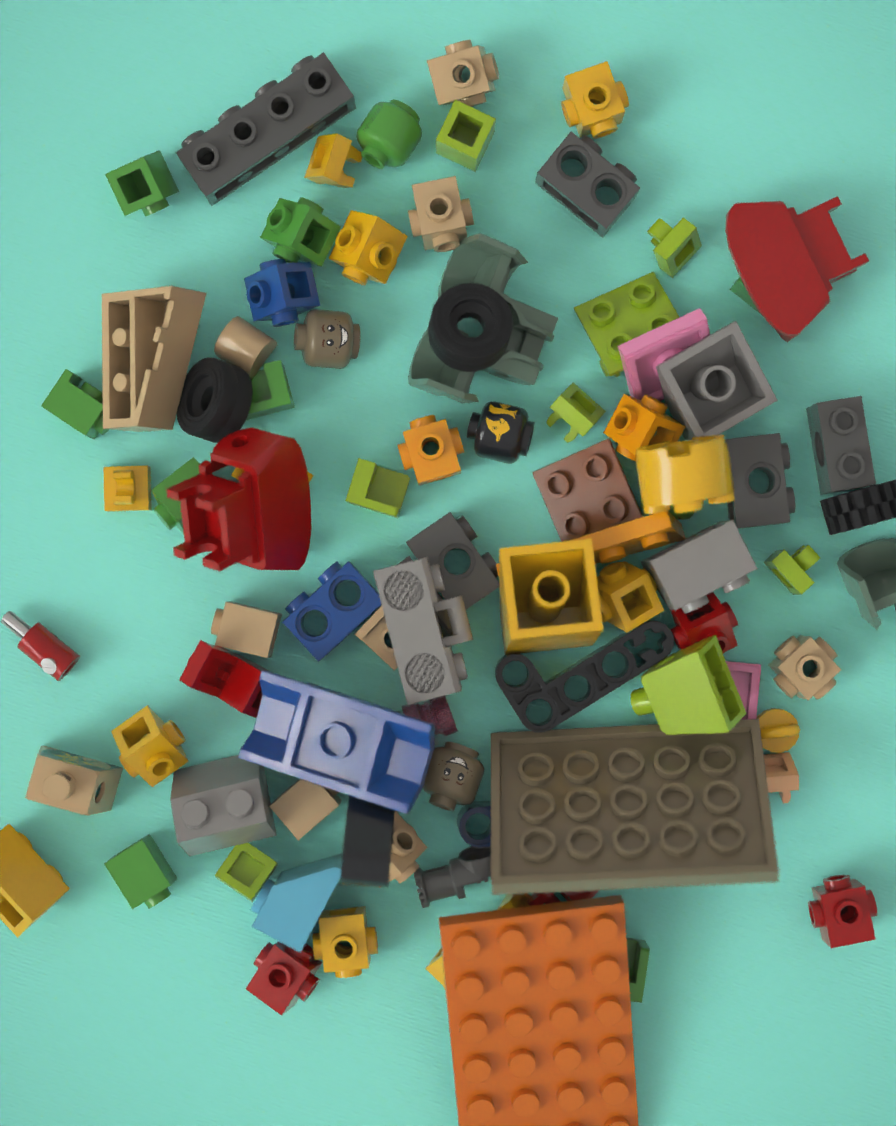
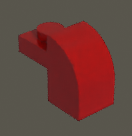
(225, 676)

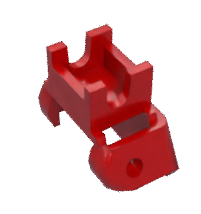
(788, 260)
(249, 522)

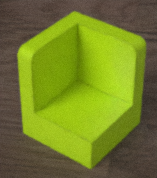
(377, 488)

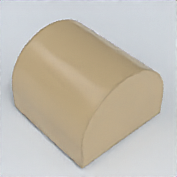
(244, 346)

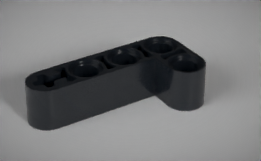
(590, 668)
(367, 844)

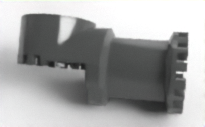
(449, 880)

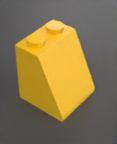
(549, 596)

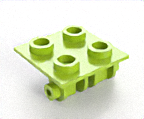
(624, 316)

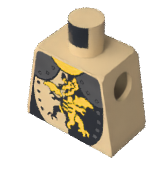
(72, 782)

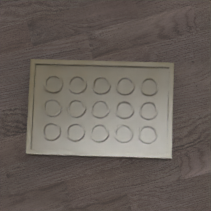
(629, 809)

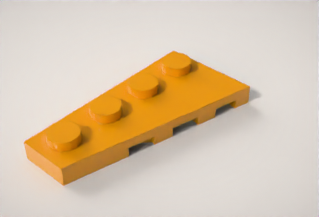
(634, 537)

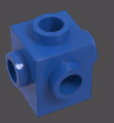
(281, 291)

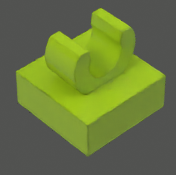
(675, 245)
(577, 410)
(792, 568)
(246, 870)

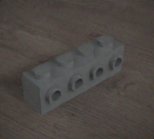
(266, 128)

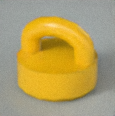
(778, 730)

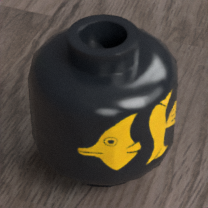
(501, 432)

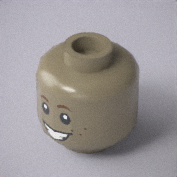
(327, 339)
(453, 776)

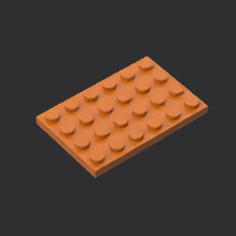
(541, 1015)

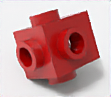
(706, 621)
(845, 925)
(284, 976)

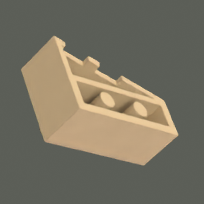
(146, 355)

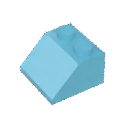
(296, 900)

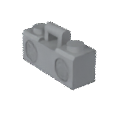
(410, 611)

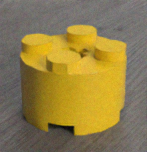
(684, 474)

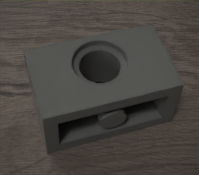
(840, 445)
(772, 458)
(457, 534)

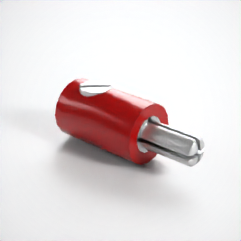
(42, 646)

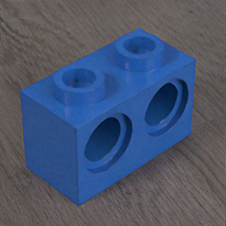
(340, 618)

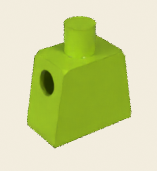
(691, 692)

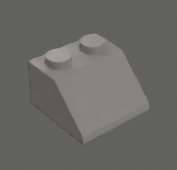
(714, 383)
(700, 566)
(221, 805)

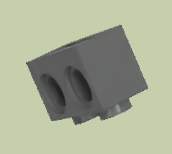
(578, 192)

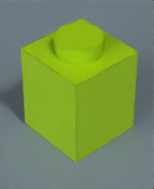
(465, 135)

